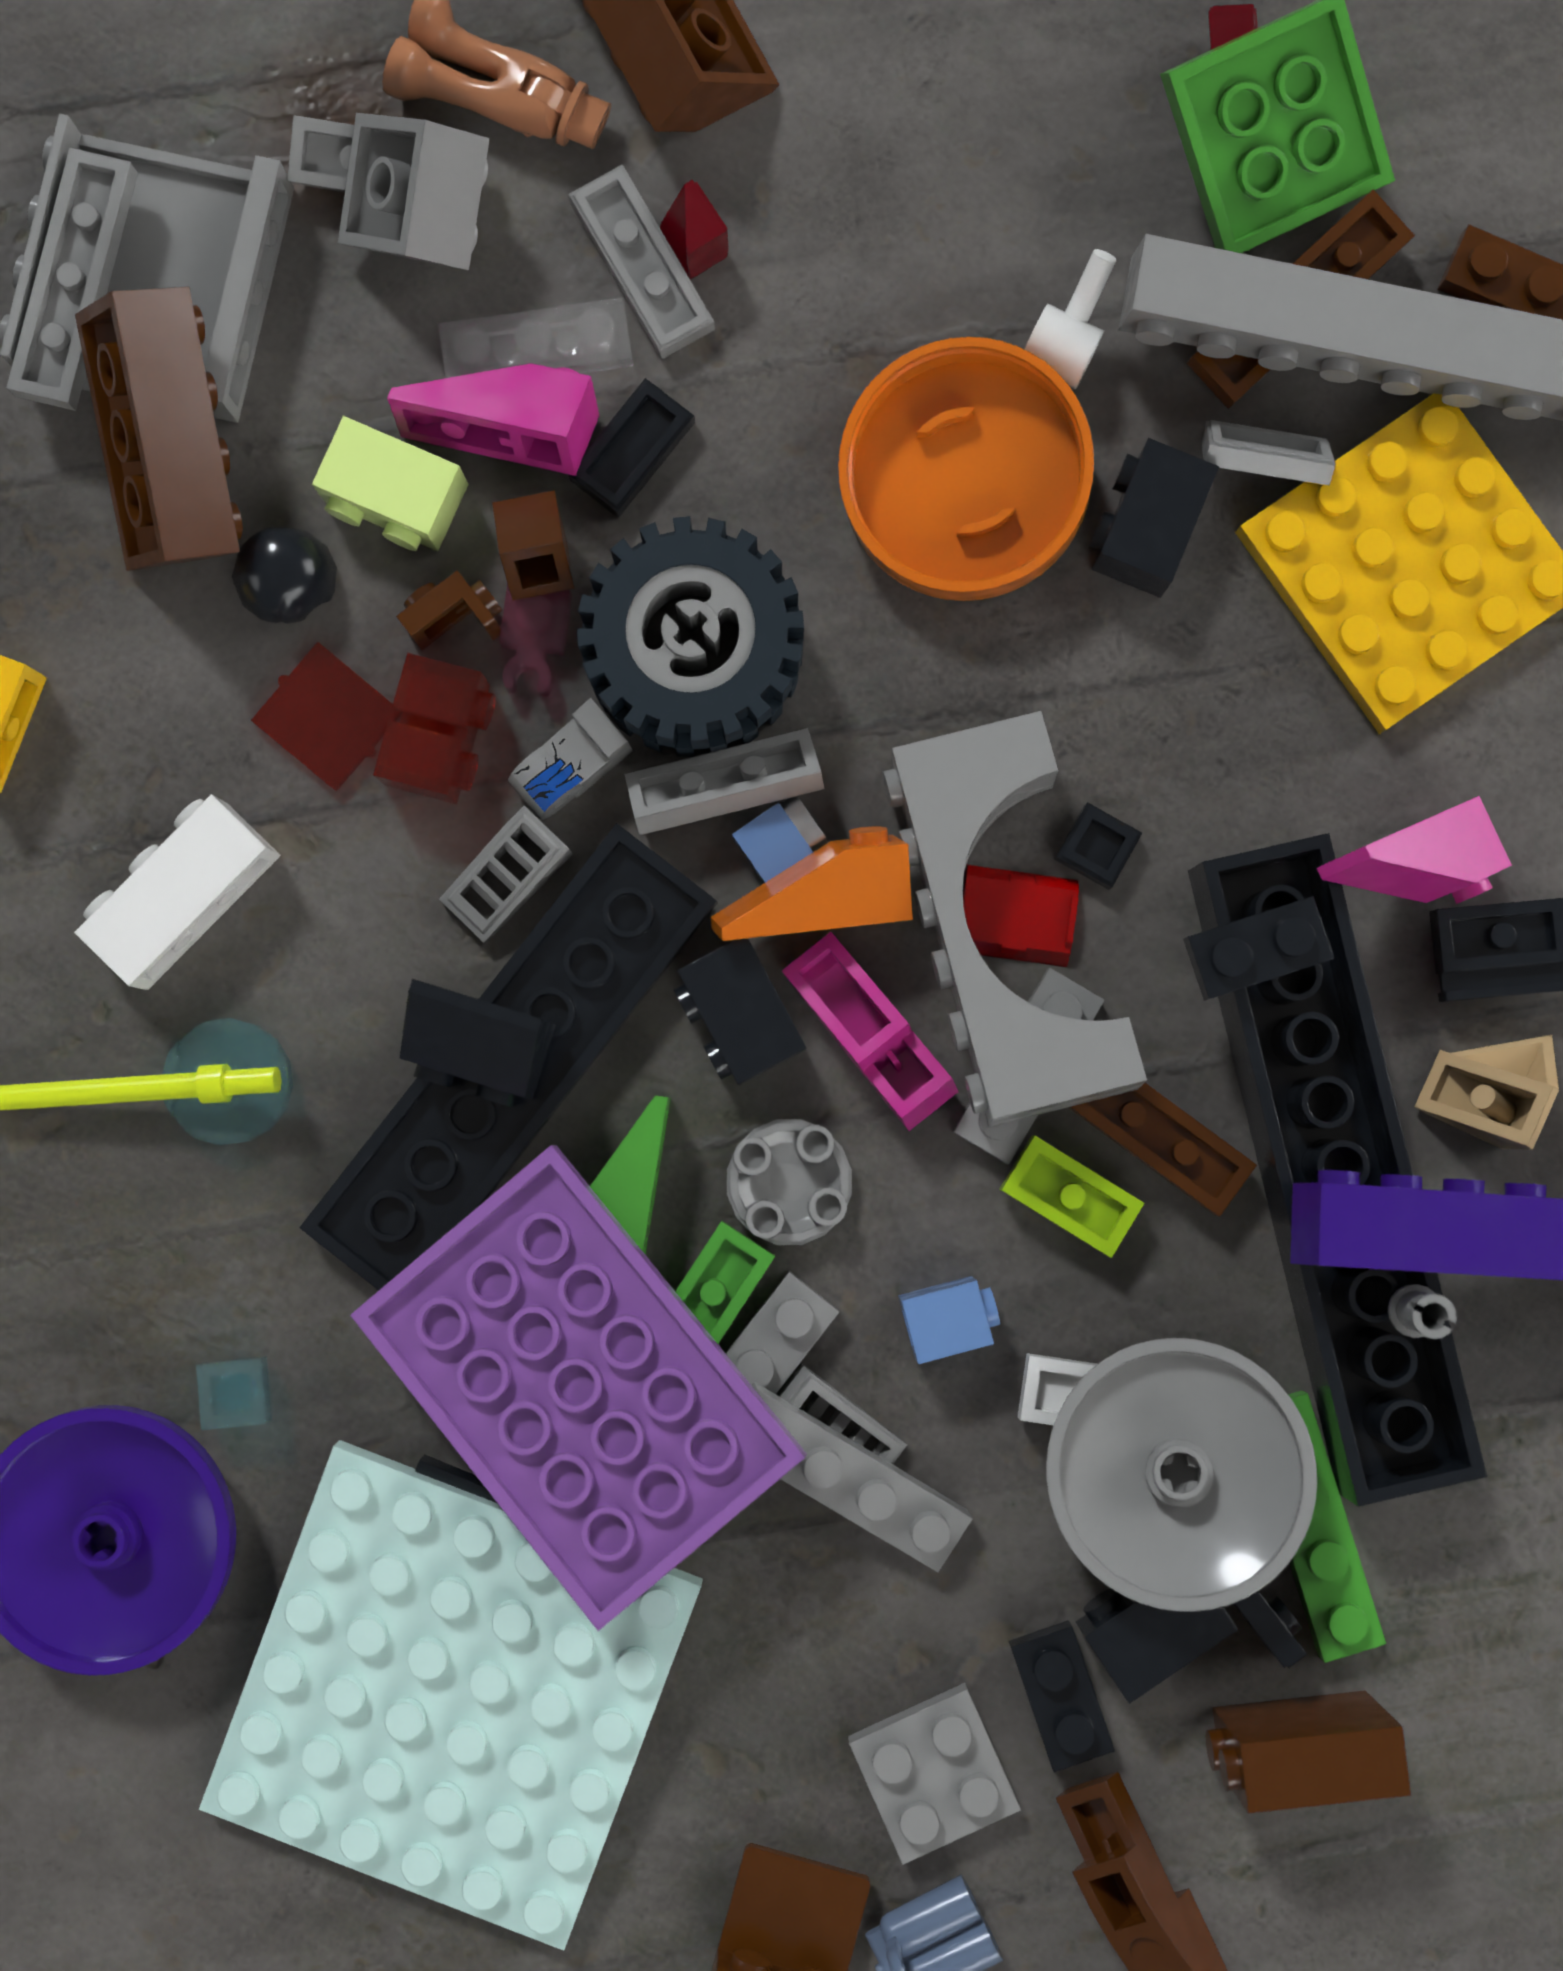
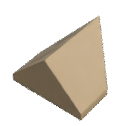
(1494, 1091)

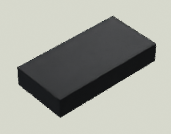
(632, 447)

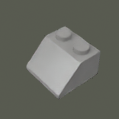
(413, 189)

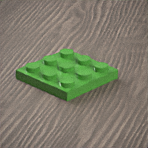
(1279, 126)

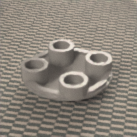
(789, 1182)

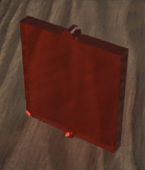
(326, 716)

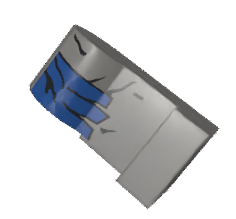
(570, 761)

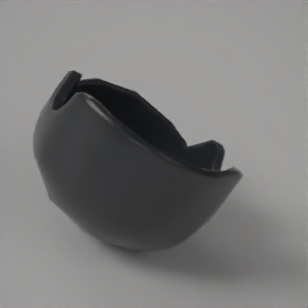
(284, 574)

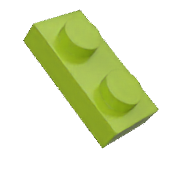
(1071, 1196)

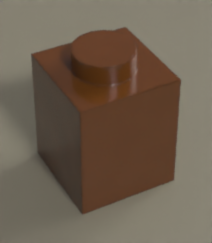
(533, 545)

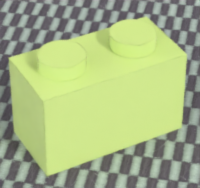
(389, 485)

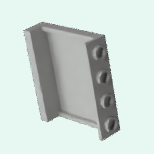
(184, 228)

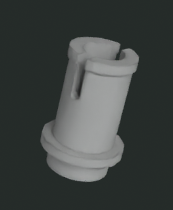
(1410, 1322)

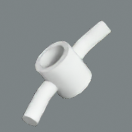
(1065, 337)

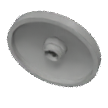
(1181, 1474)

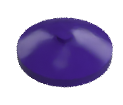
(110, 1539)

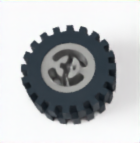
(640, 682)

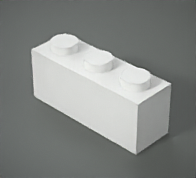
(175, 892)

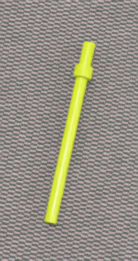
(209, 1084)

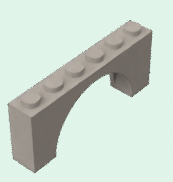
(1018, 1053)

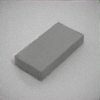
(1268, 452)

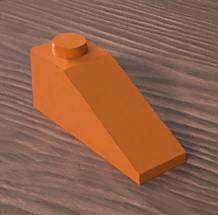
(832, 888)

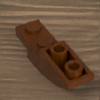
(1128, 1886)

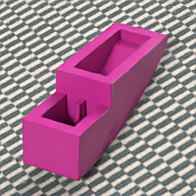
(870, 1031)

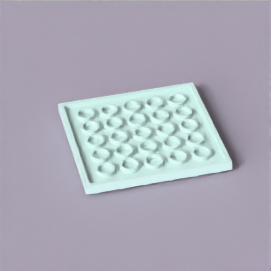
(443, 1702)

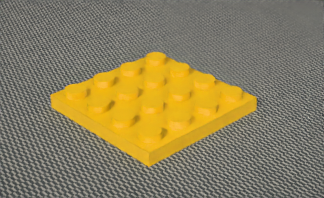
(1410, 560)

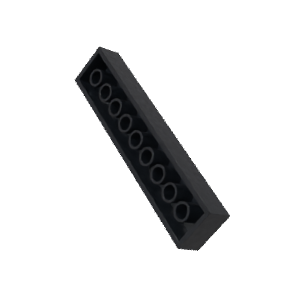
(1325, 1102)

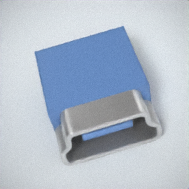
(779, 838)

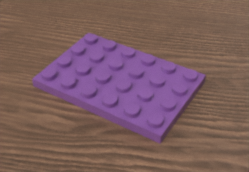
(578, 1386)

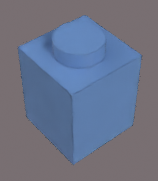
(949, 1318)

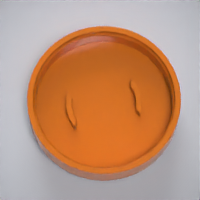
(966, 468)

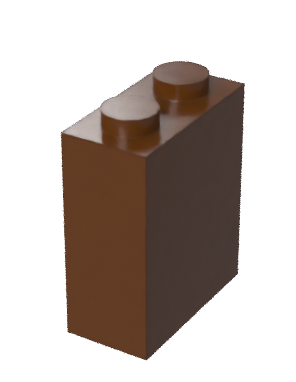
(1308, 1751)

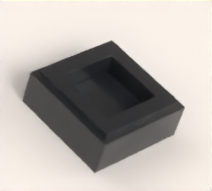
(1098, 846)

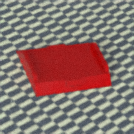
(1021, 914)

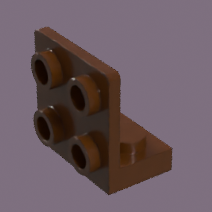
(790, 1914)

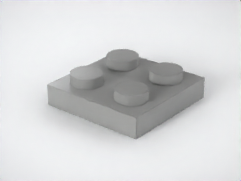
(933, 1773)

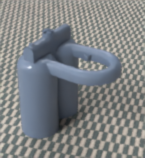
(935, 1933)

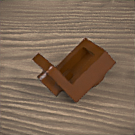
(438, 608)

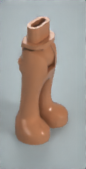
(527, 91)

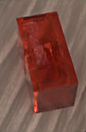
(437, 729)

